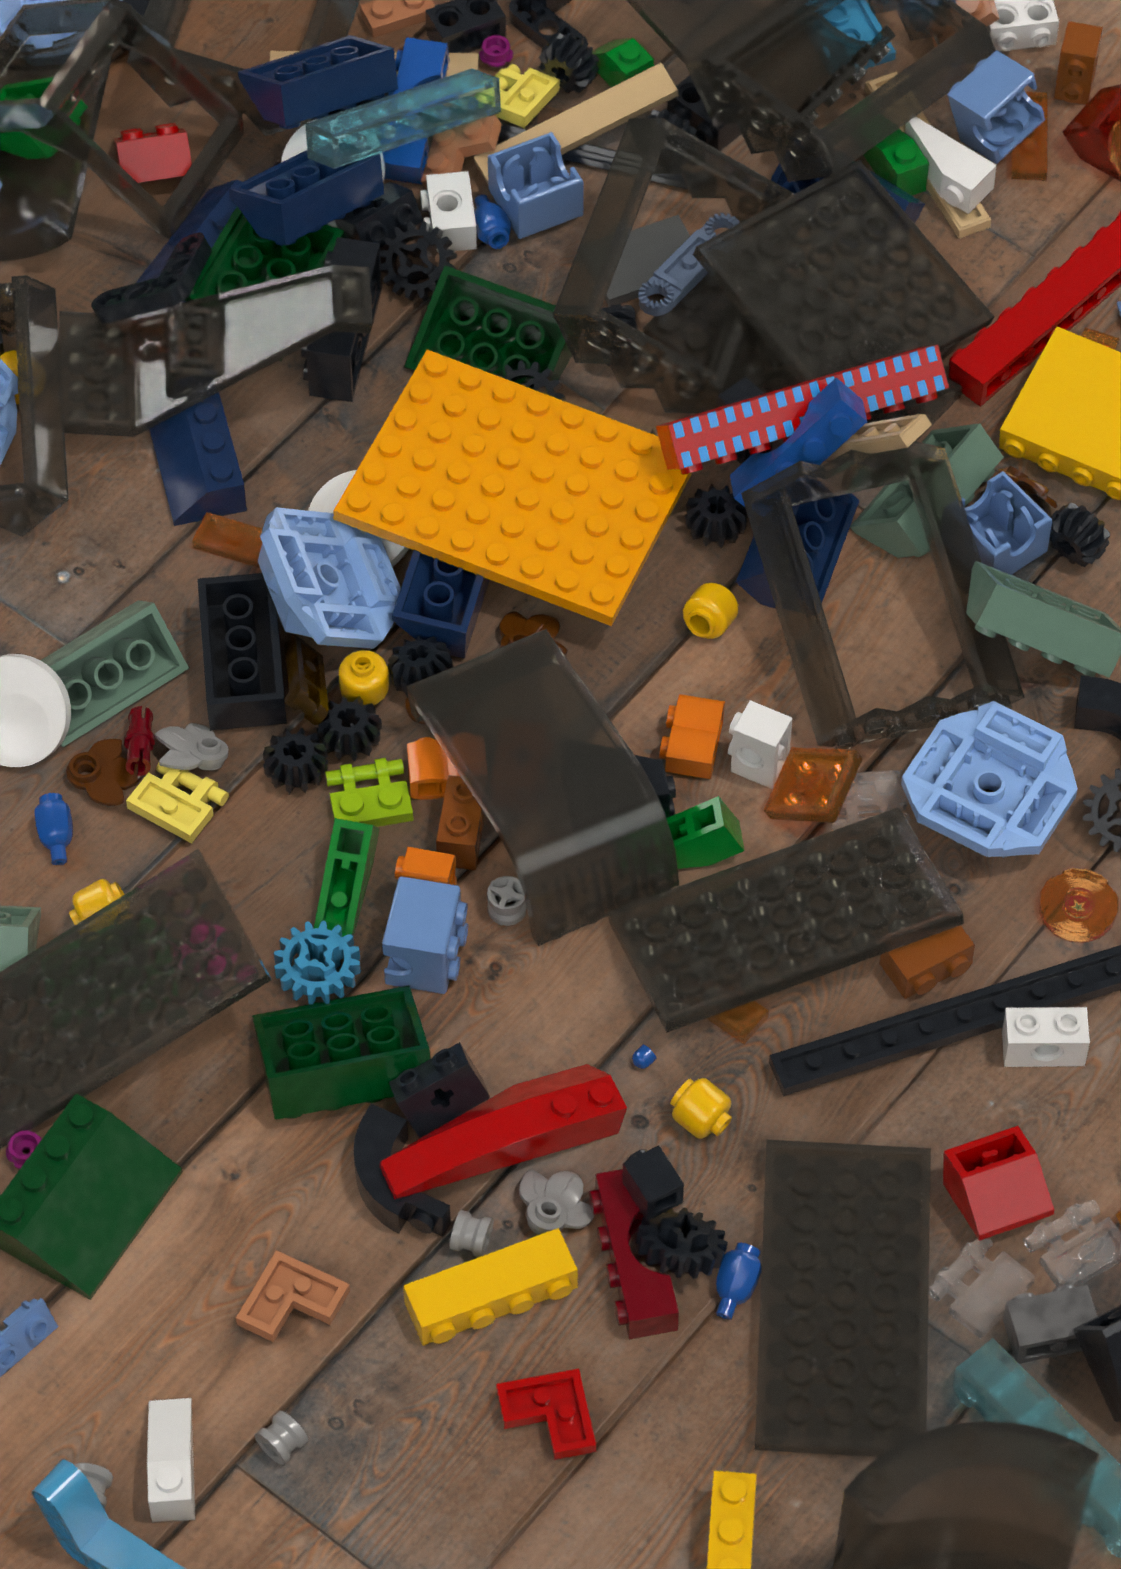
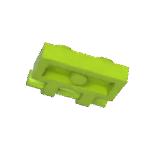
(372, 805)

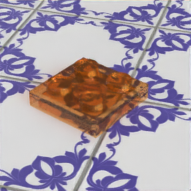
(813, 784)

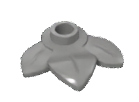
(192, 748)
(554, 1201)

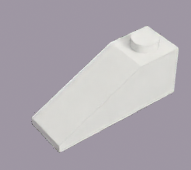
(953, 170)
(170, 1460)

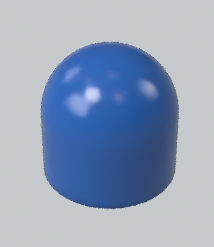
(643, 1057)

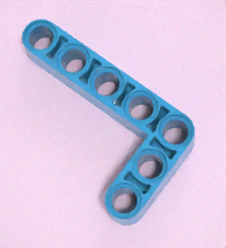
(85, 1527)

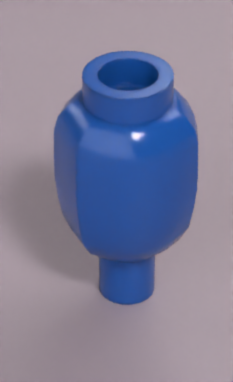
(491, 223)
(54, 826)
(737, 1278)

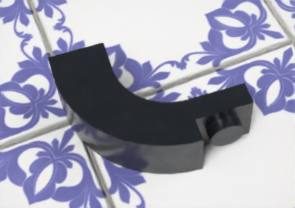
(1099, 705)
(377, 1138)

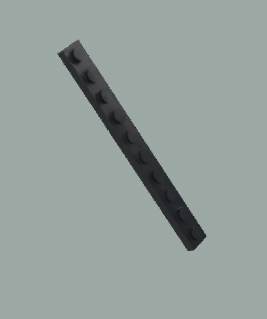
(944, 1022)

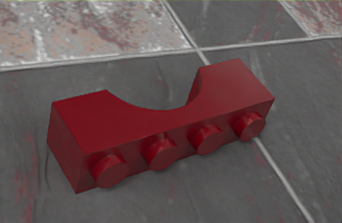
(645, 1296)

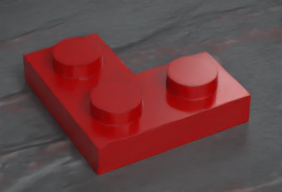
(553, 1399)

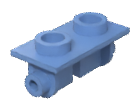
(24, 1331)

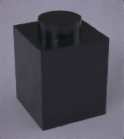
(652, 1182)

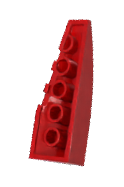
(511, 1129)

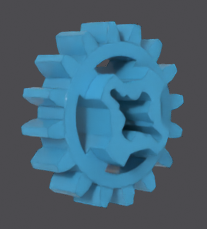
(319, 975)

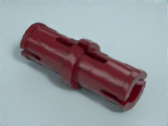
(139, 741)

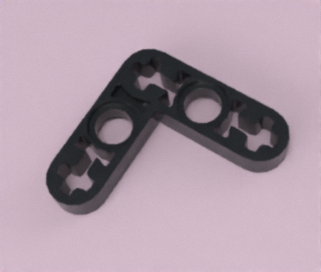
(542, 18)
(161, 292)

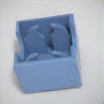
(993, 107)
(535, 185)
(1008, 525)
(424, 935)

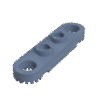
(681, 270)

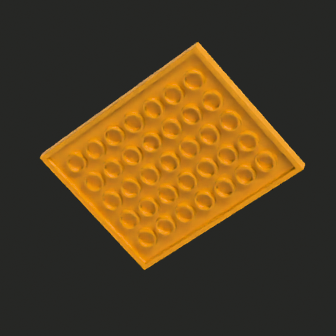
(515, 487)

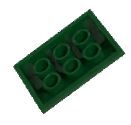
(246, 259)
(489, 327)
(339, 1051)
(83, 1196)

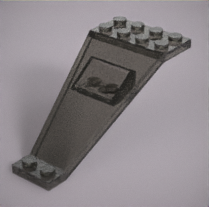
(161, 362)

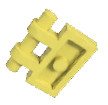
(524, 94)
(173, 808)

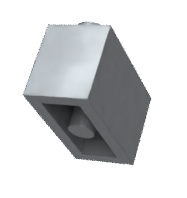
(1045, 1322)

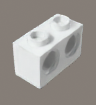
(1024, 24)

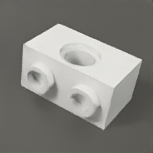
(451, 208)
(759, 743)
(1045, 1037)

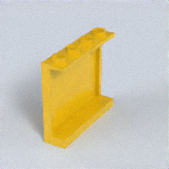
(1070, 413)

